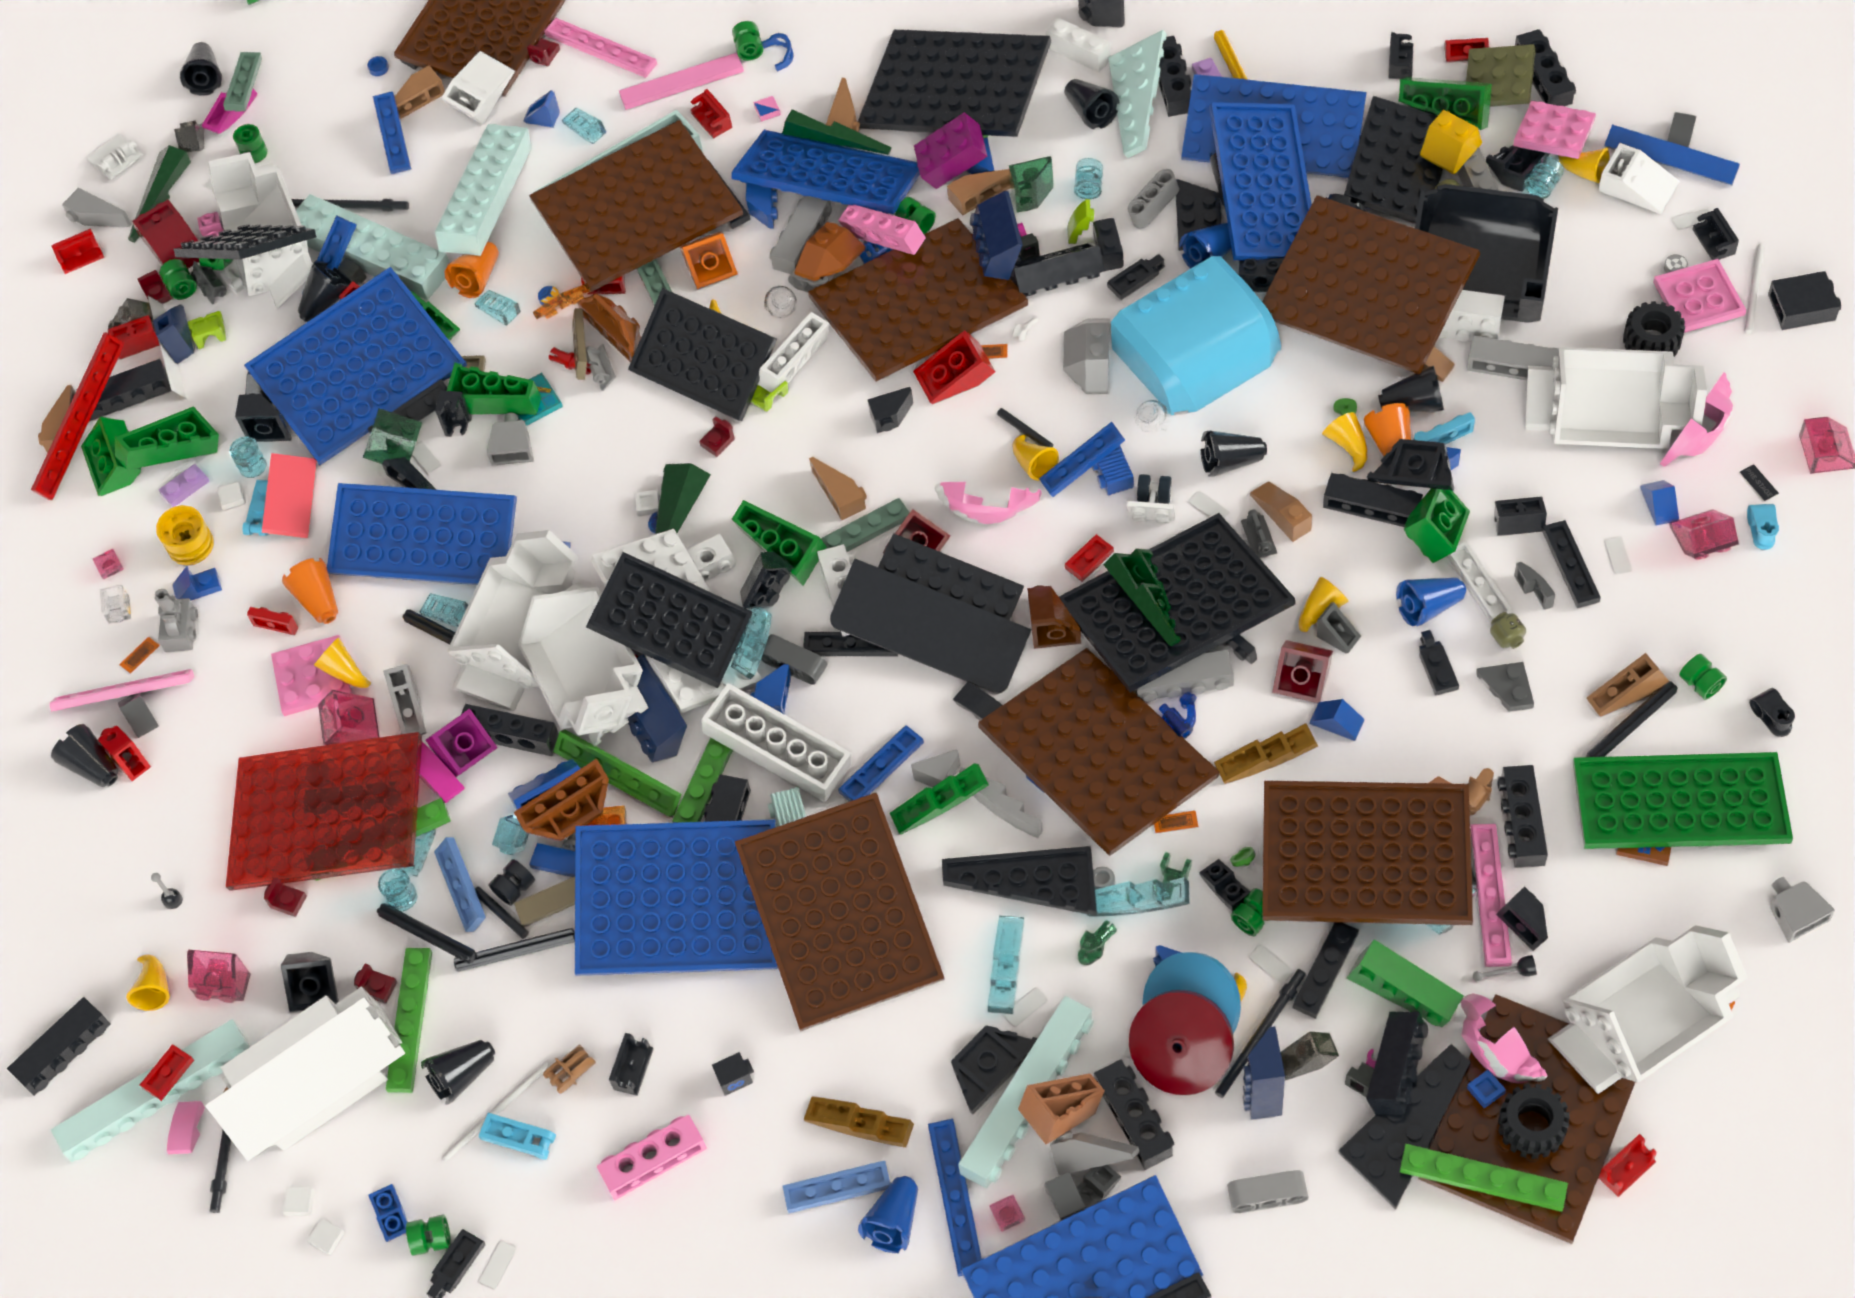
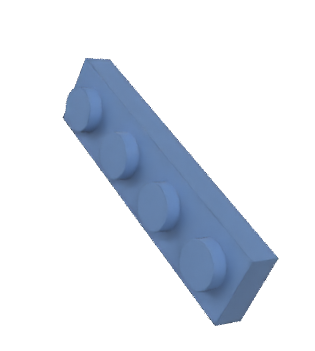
(459, 884)
(836, 1186)

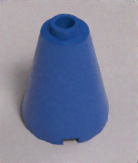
(1204, 243)
(1428, 598)
(891, 1216)

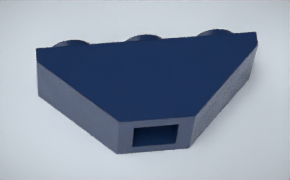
(174, 333)

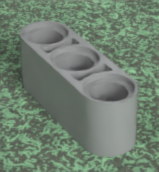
(1153, 198)
(1267, 1191)

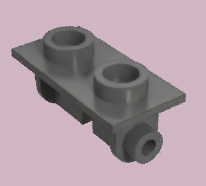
(208, 282)
(1258, 534)

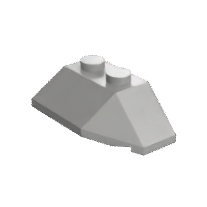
(1088, 355)

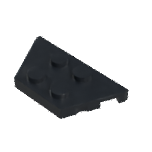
(1196, 208)
(1415, 465)
(988, 1063)

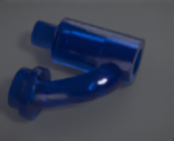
(1173, 718)

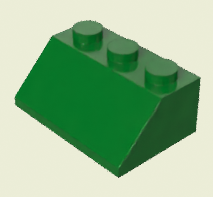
(100, 457)

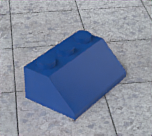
(541, 783)

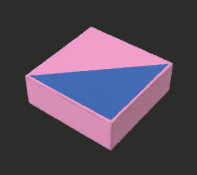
(767, 108)

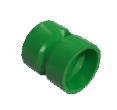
(747, 40)
(249, 139)
(914, 211)
(177, 279)
(1700, 673)
(1250, 914)
(419, 1236)

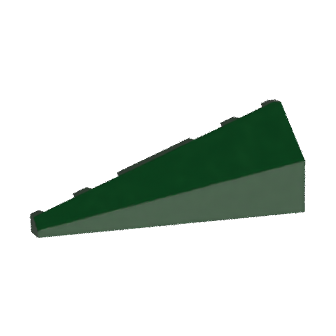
(838, 134)
(166, 171)
(679, 493)
(1139, 581)

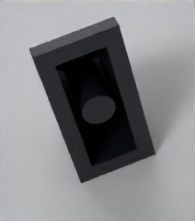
(890, 409)
(1526, 918)

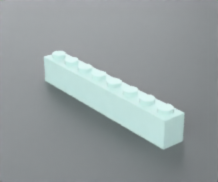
(1042, 1064)
(131, 1103)

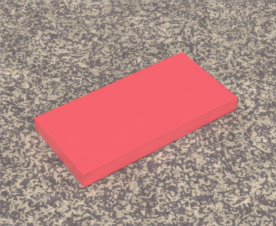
(289, 495)

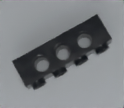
(1548, 75)
(1173, 79)
(1259, 273)
(517, 730)
(1522, 780)
(1121, 1076)

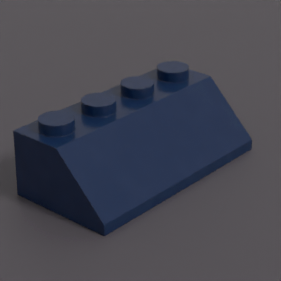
(996, 236)
(661, 725)
(1264, 1078)

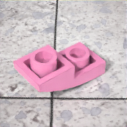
(210, 224)
(183, 1127)

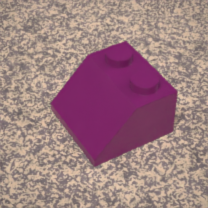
(461, 743)

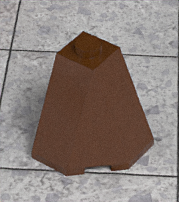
(1050, 619)

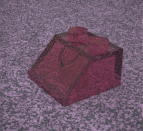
(1826, 445)
(1705, 533)
(347, 718)
(217, 976)

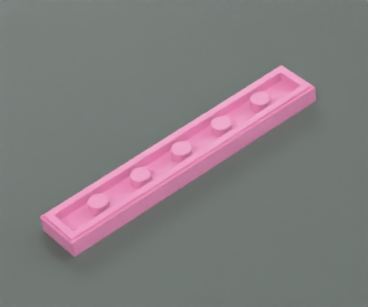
(601, 47)
(681, 81)
(121, 690)
(1490, 895)

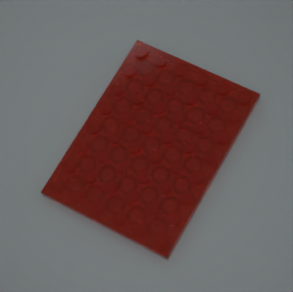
(325, 811)

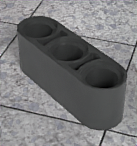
(802, 663)

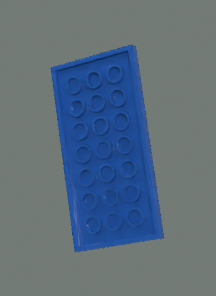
(1326, 119)
(827, 171)
(1260, 176)
(418, 533)
(1109, 1250)

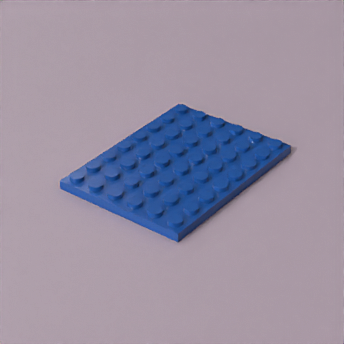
(352, 360)
(666, 899)

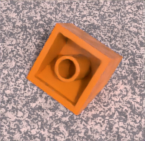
(708, 260)

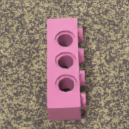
(882, 229)
(645, 1170)

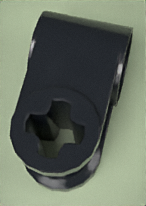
(1773, 712)

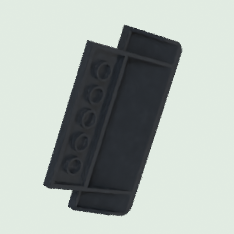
(935, 613)

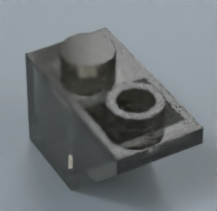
(190, 136)
(130, 311)
(1308, 1054)

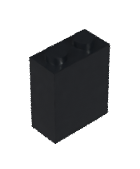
(1804, 300)

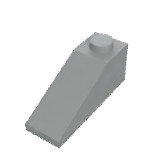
(94, 211)
(405, 699)
(1087, 1151)

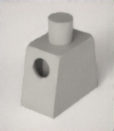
(509, 442)
(1799, 908)

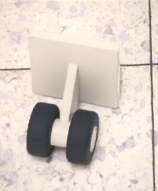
(1142, 510)

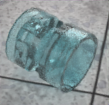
(1544, 177)
(1088, 178)
(248, 457)
(397, 889)

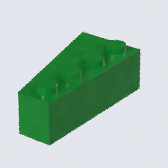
(1461, 98)
(494, 393)
(167, 440)
(784, 538)
(1404, 984)

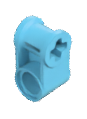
(1763, 525)

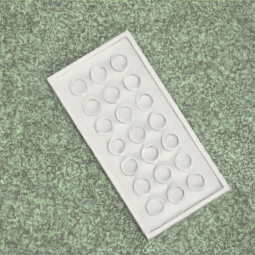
(670, 555)

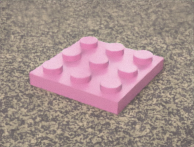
(1554, 129)
(1700, 294)
(299, 681)

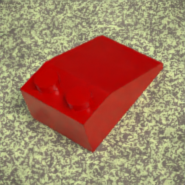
(954, 368)

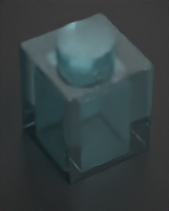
(510, 835)

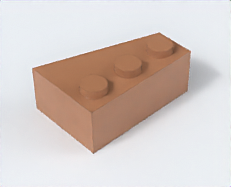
(1060, 1104)

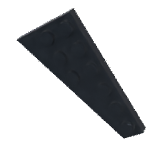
(1040, 877)
(1380, 1144)

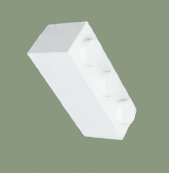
(1079, 44)

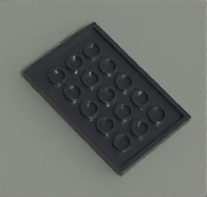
(1388, 162)
(244, 242)
(702, 354)
(669, 619)

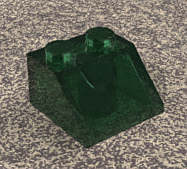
(1031, 183)
(391, 437)

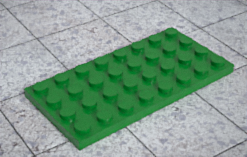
(1681, 800)

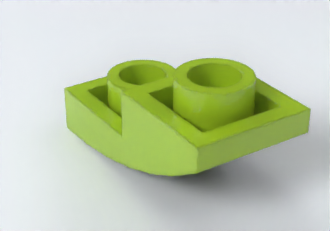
(1079, 221)

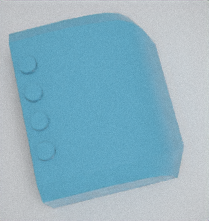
(1196, 336)

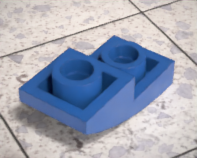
(389, 1212)

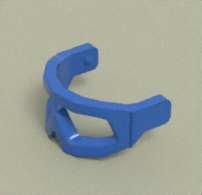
(788, 58)

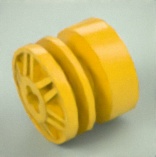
(185, 535)

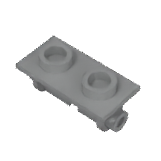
(601, 366)

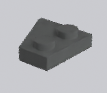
(1509, 684)

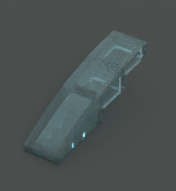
(752, 643)
(1142, 897)
(1006, 964)

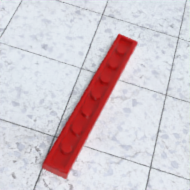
(77, 416)

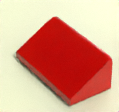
(1459, 49)

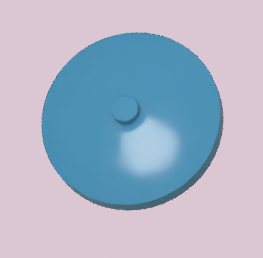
(1200, 975)

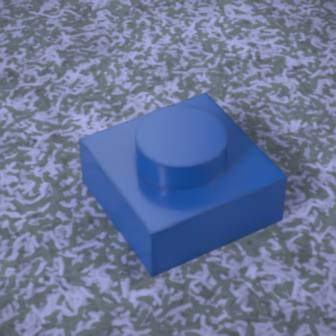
(1486, 1089)

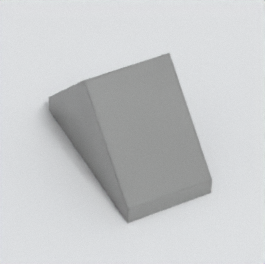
(937, 768)

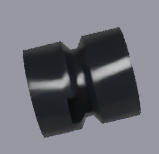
(505, 888)

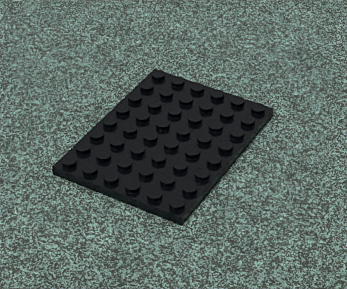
(941, 74)
(1213, 594)

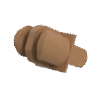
(1480, 790)
(571, 1065)

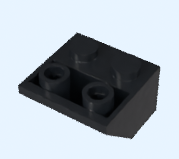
(765, 581)

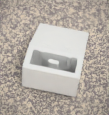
(478, 87)
(1637, 179)

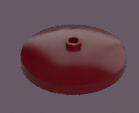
(1193, 1023)

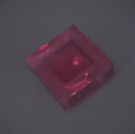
(108, 564)
(1007, 1213)

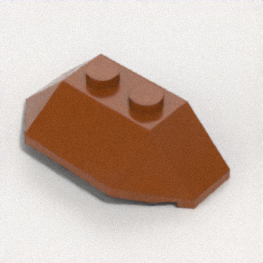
(828, 252)
(612, 323)
(566, 804)

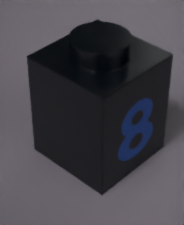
(733, 1073)

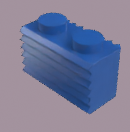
(1114, 472)

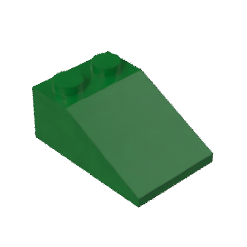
(1437, 523)

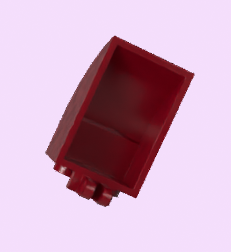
(163, 231)

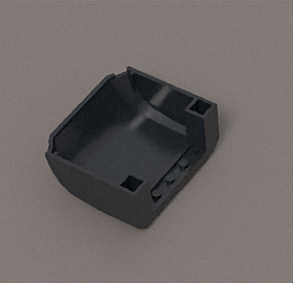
(1510, 233)

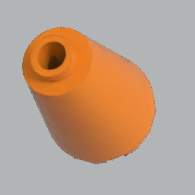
(472, 272)
(1389, 426)
(312, 588)

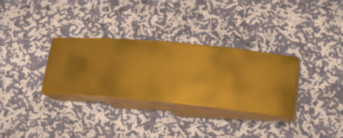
(1266, 754)
(858, 1121)

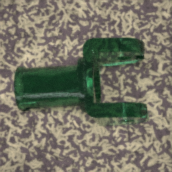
(1172, 874)
(1093, 943)

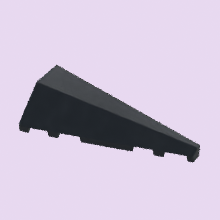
(1514, 165)
(405, 473)

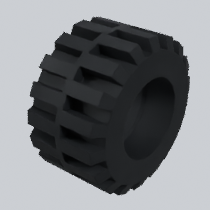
(1656, 318)
(1537, 1101)

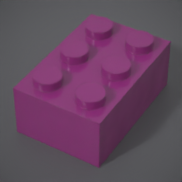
(950, 151)

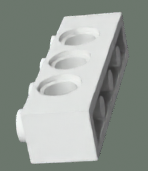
(794, 352)
(714, 550)
(835, 567)

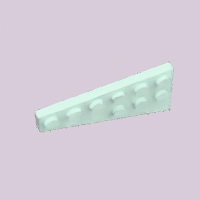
(1135, 82)

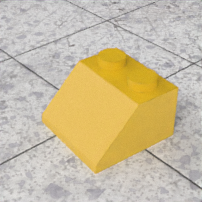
(1450, 142)

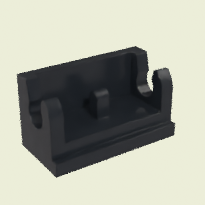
(1400, 56)
(1716, 235)
(452, 412)
(1520, 515)
(630, 1065)

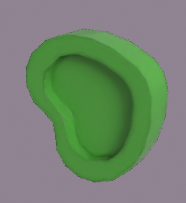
(1345, 406)
(1243, 857)

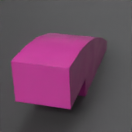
(220, 120)
(438, 776)

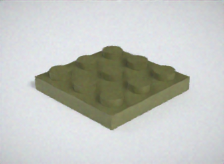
(1507, 70)

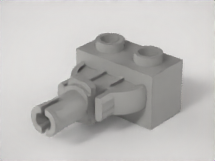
(176, 622)

